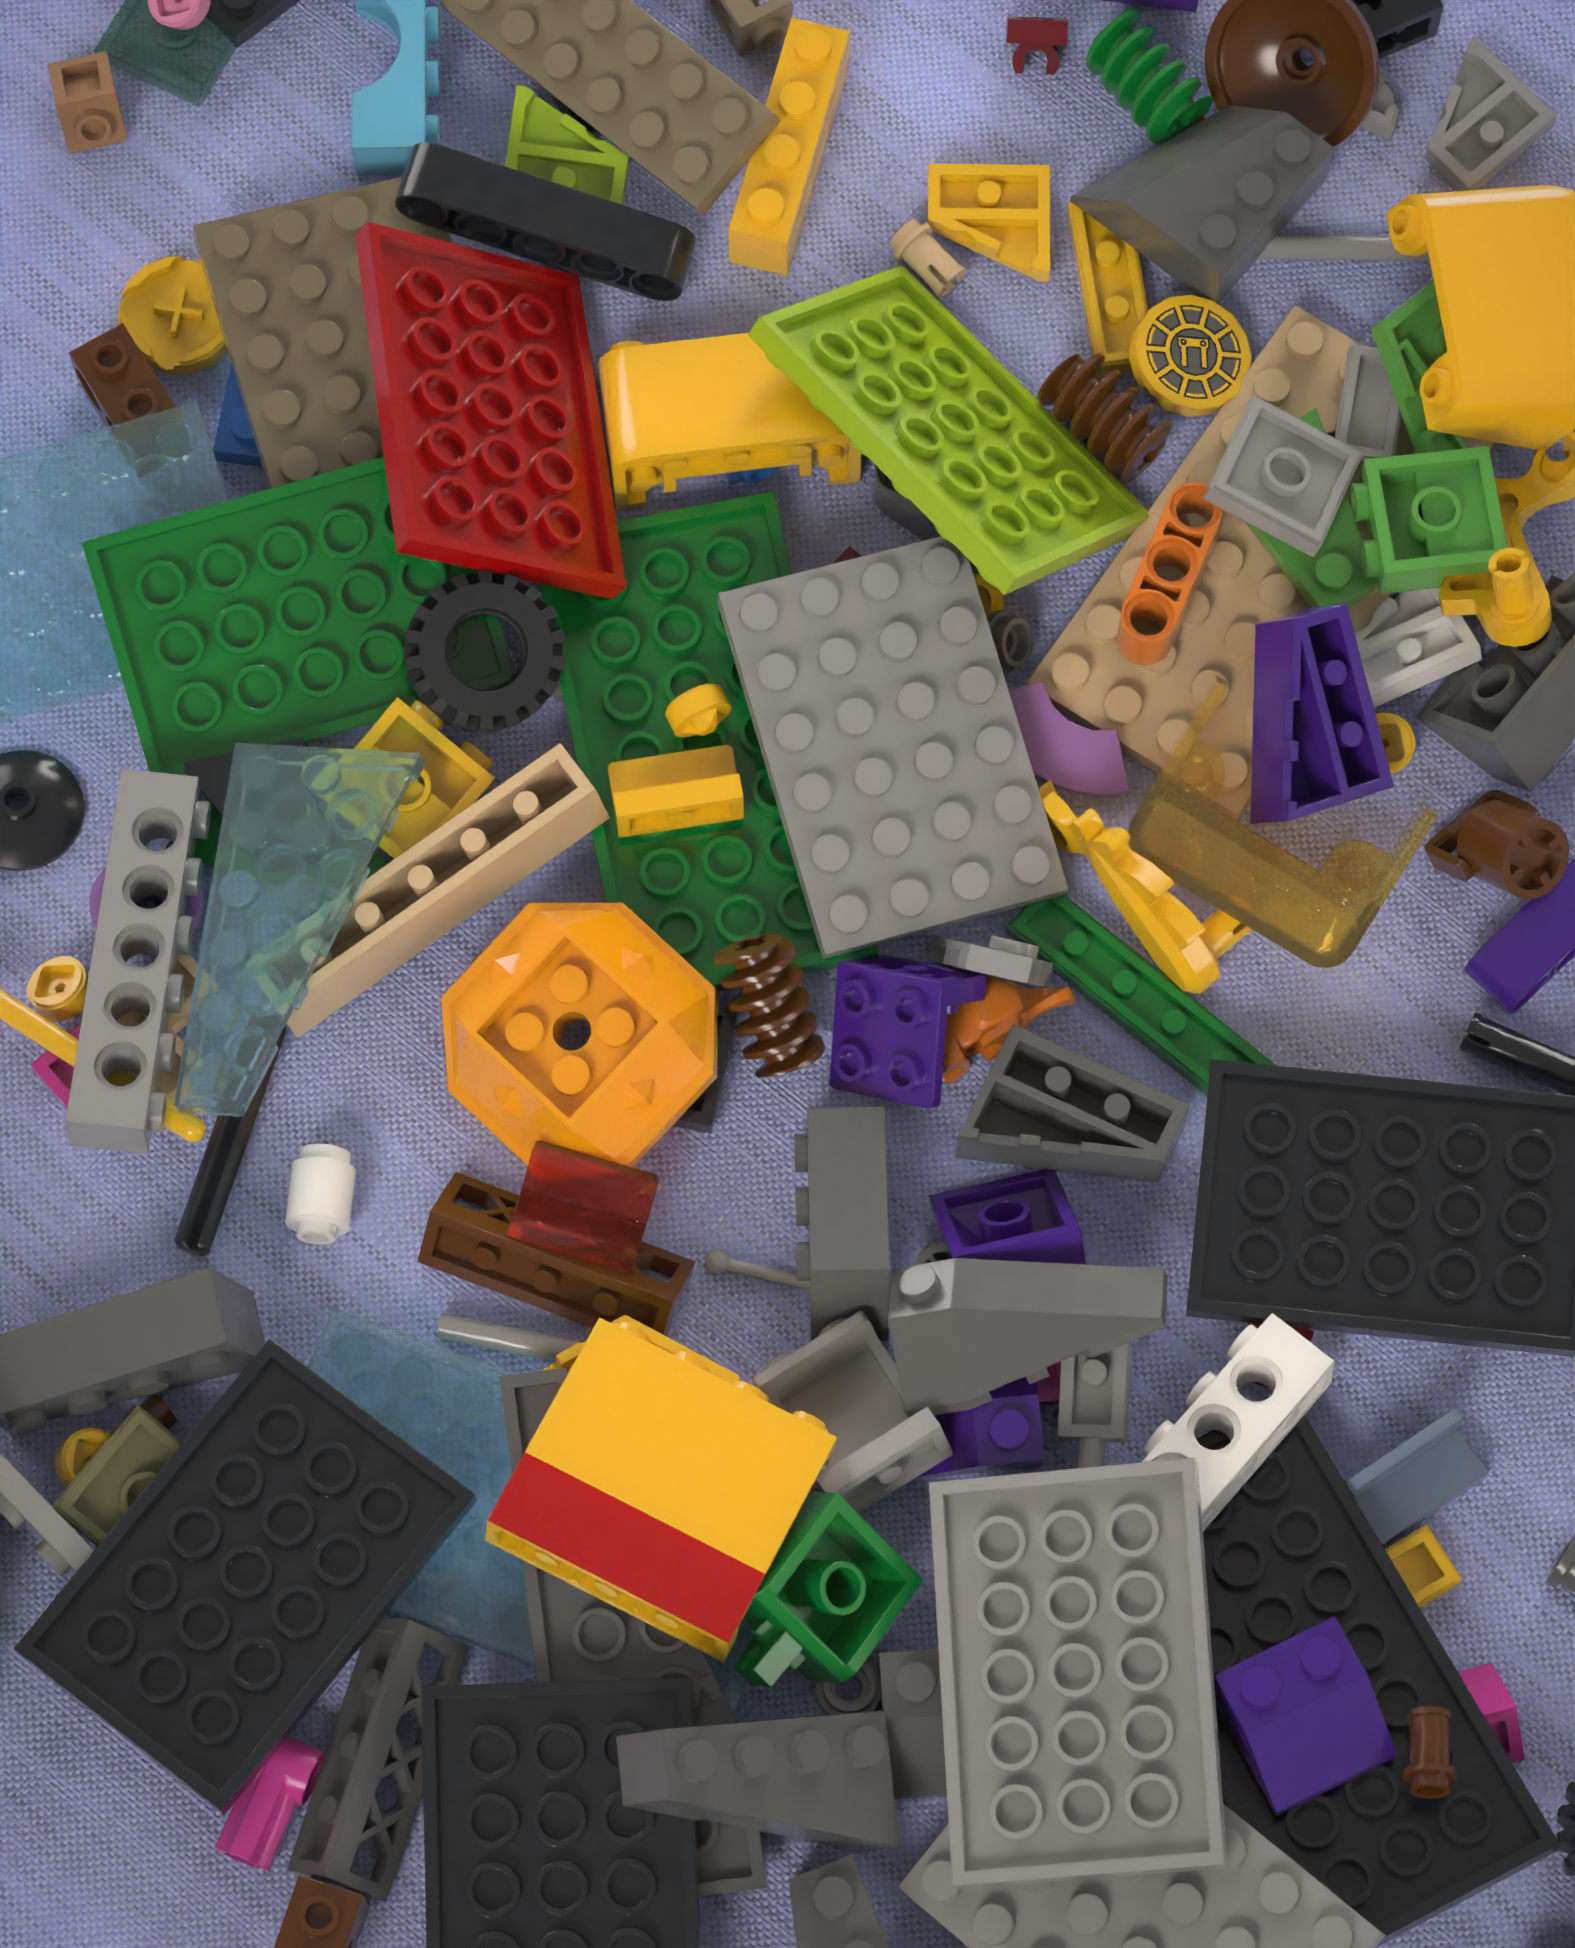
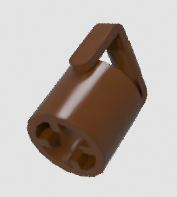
(1502, 845)

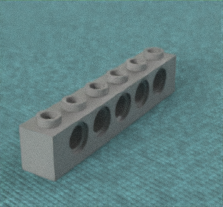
(146, 809)

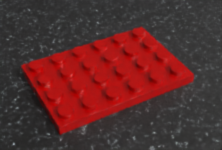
(488, 412)

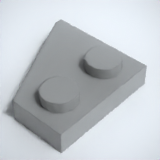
(1001, 959)

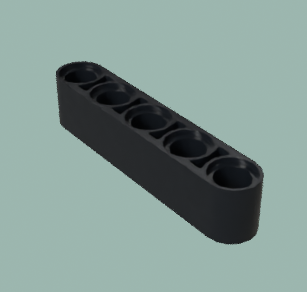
(545, 221)

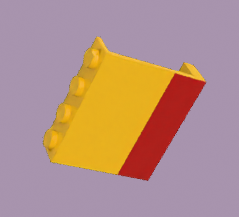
(660, 1487)

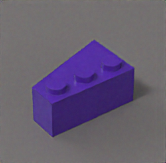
(1312, 717)

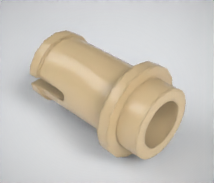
(926, 257)

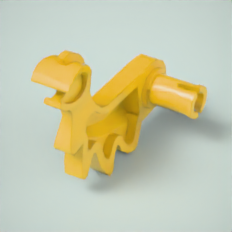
(1512, 594)
(1165, 926)

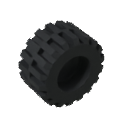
(494, 596)

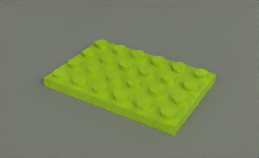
(950, 427)

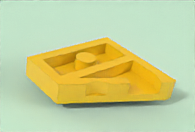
(995, 212)

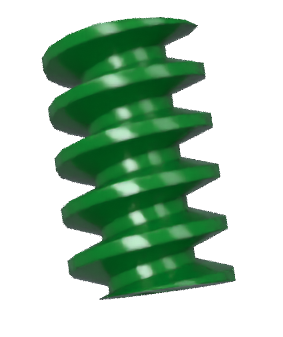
(1143, 80)

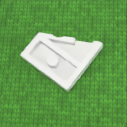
(1413, 645)

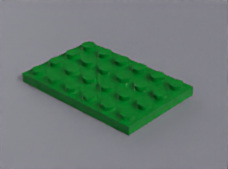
(273, 617)

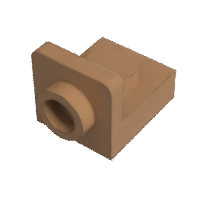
(87, 102)

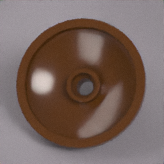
(1258, 62)

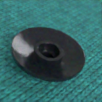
(50, 819)

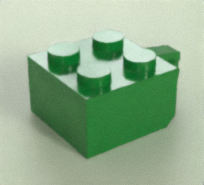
(824, 1597)

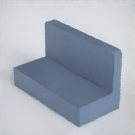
(1417, 1478)

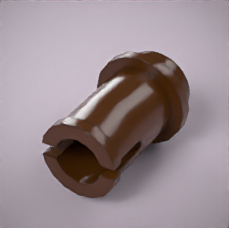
(1429, 1753)

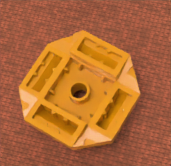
(646, 1048)

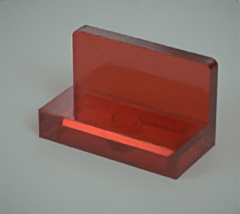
(583, 1206)

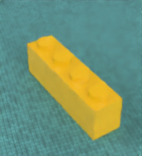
(787, 162)

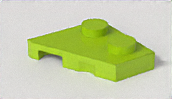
(563, 150)

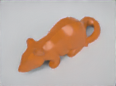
(986, 1023)

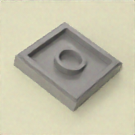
(1283, 476)

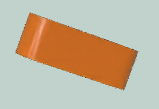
(1165, 600)

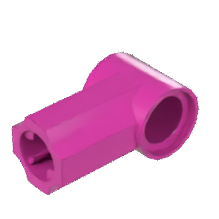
(269, 1804)

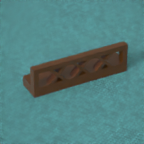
(479, 1251)

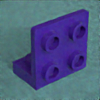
(894, 1026)

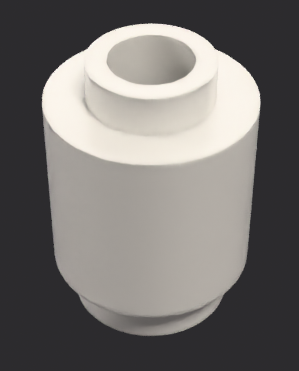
(320, 1193)

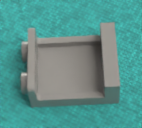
(856, 1392)

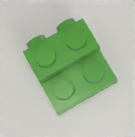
(1427, 517)

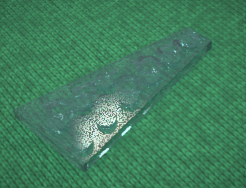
(281, 886)

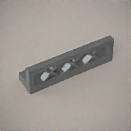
(358, 1756)

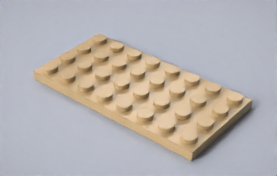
(1239, 588)

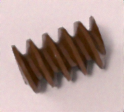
(1104, 415)
(774, 1003)

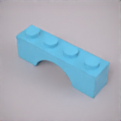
(395, 109)

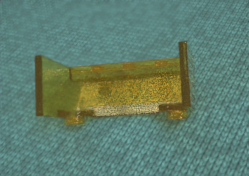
(1249, 877)

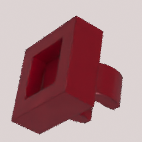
(1036, 34)

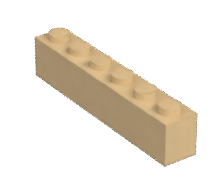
(452, 878)

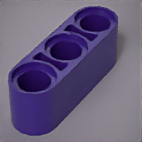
(1529, 947)

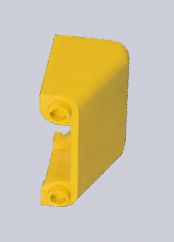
(1504, 308)
(709, 412)

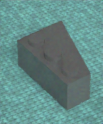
(1069, 1114)
(845, 1216)

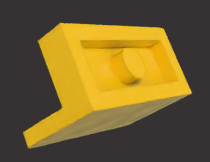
(675, 791)

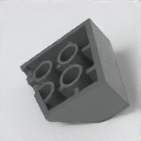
(1212, 195)

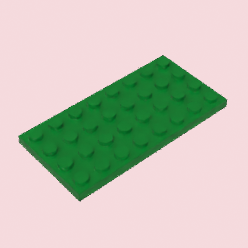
(620, 675)

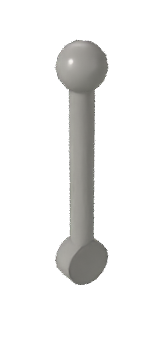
(718, 1262)

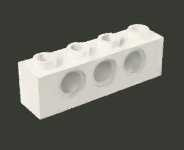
(1267, 1355)

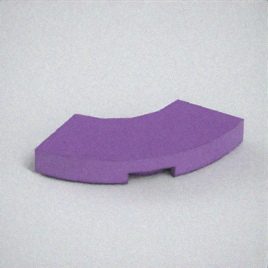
(1066, 752)

